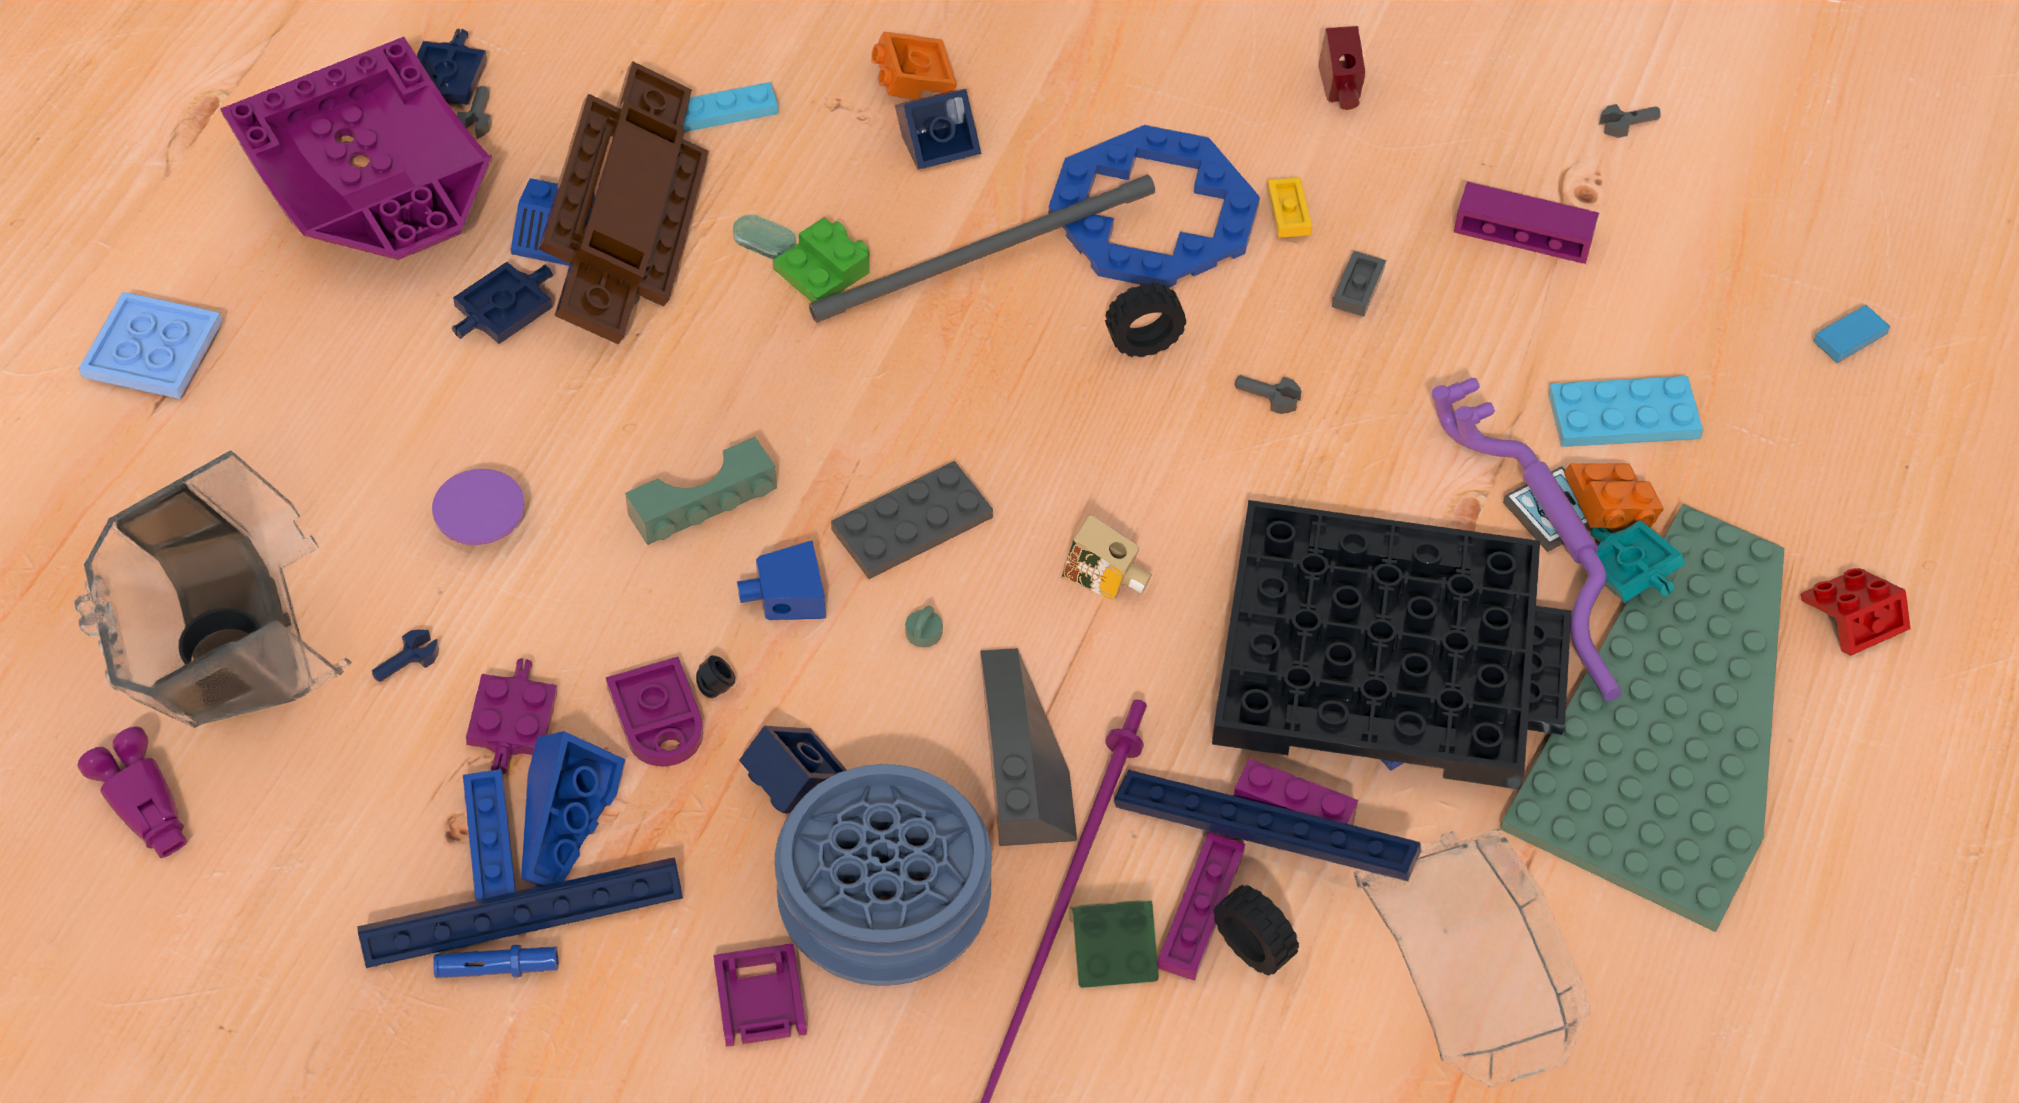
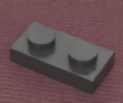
(1358, 283)

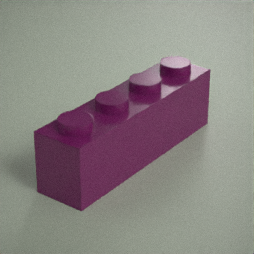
(1526, 222)

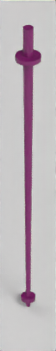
(1124, 745)

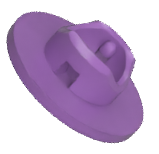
(478, 506)

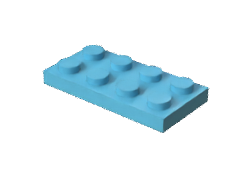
(1625, 411)

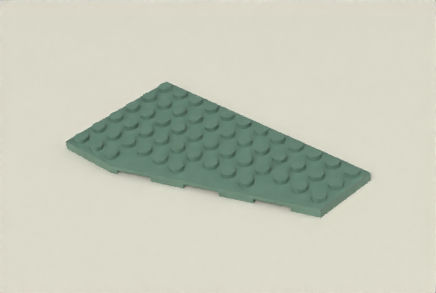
(1675, 770)

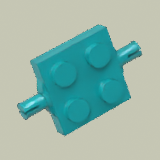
(1636, 560)

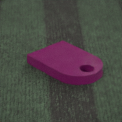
(657, 707)

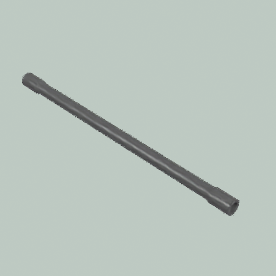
(840, 302)

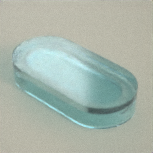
(763, 236)

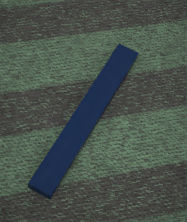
(1268, 825)
(519, 912)

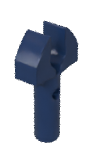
(410, 653)

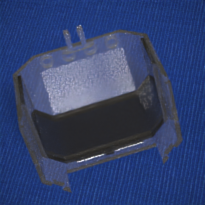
(192, 550)

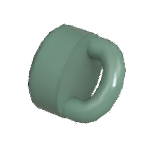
(924, 627)

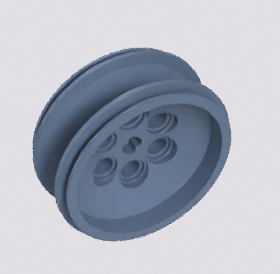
(846, 924)

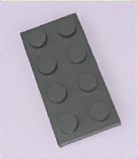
(911, 519)

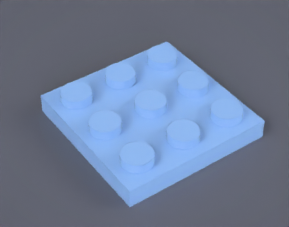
(150, 345)

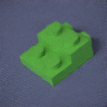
(823, 261)

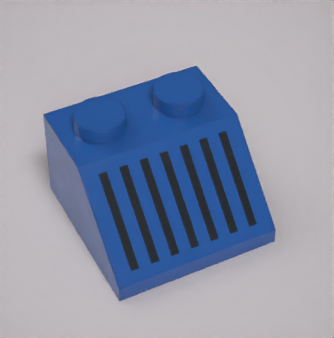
(532, 218)

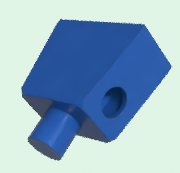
(787, 584)

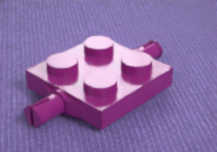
(510, 714)

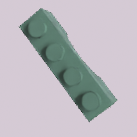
(664, 509)

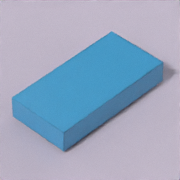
(1851, 333)

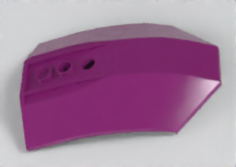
(419, 153)

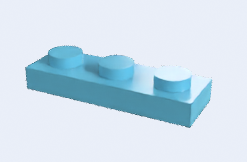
(730, 106)

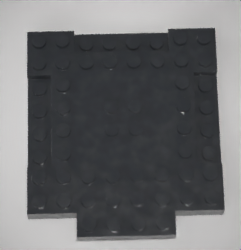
(1390, 644)

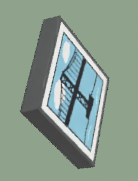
(1533, 518)

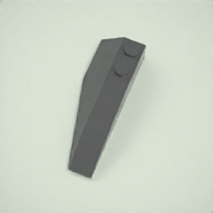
(1026, 762)

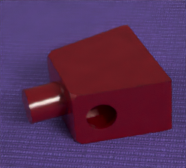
(1342, 78)

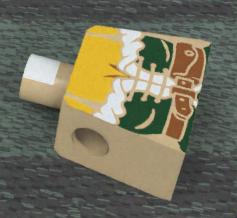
(1104, 561)

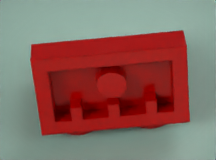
(1865, 608)

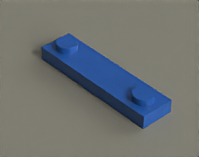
(489, 834)

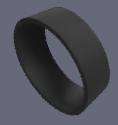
(211, 622)

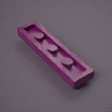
(1194, 918)

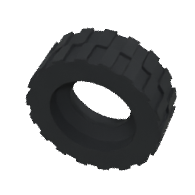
(1139, 302)
(1256, 929)

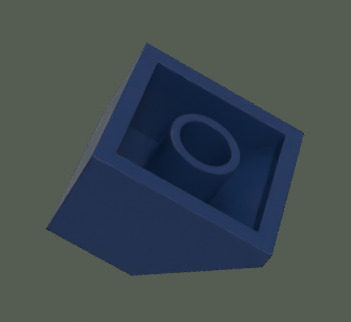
(938, 128)
(789, 764)

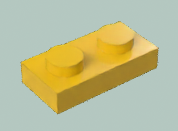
(1289, 207)

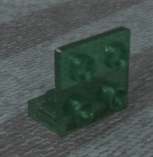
(1114, 943)

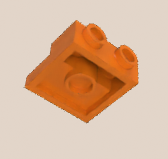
(912, 65)
(1612, 495)

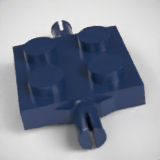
(453, 66)
(502, 302)

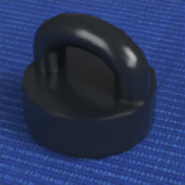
(715, 674)

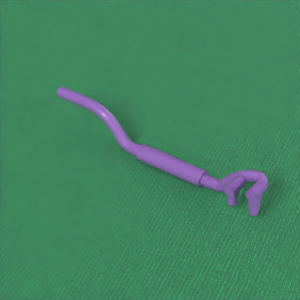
(1462, 428)

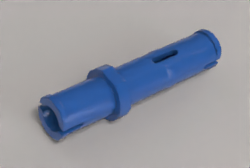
(508, 961)

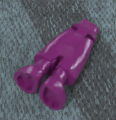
(137, 792)

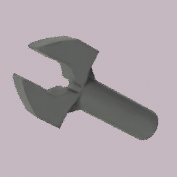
(476, 113)
(1620, 121)
(1274, 393)

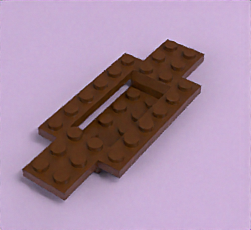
(638, 208)

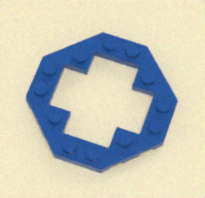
(1192, 252)

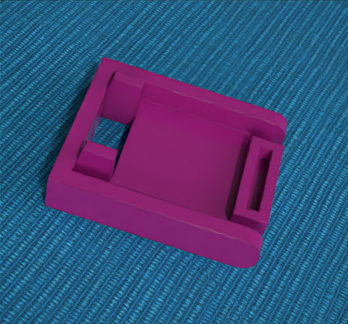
(762, 1004)

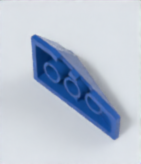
(564, 798)

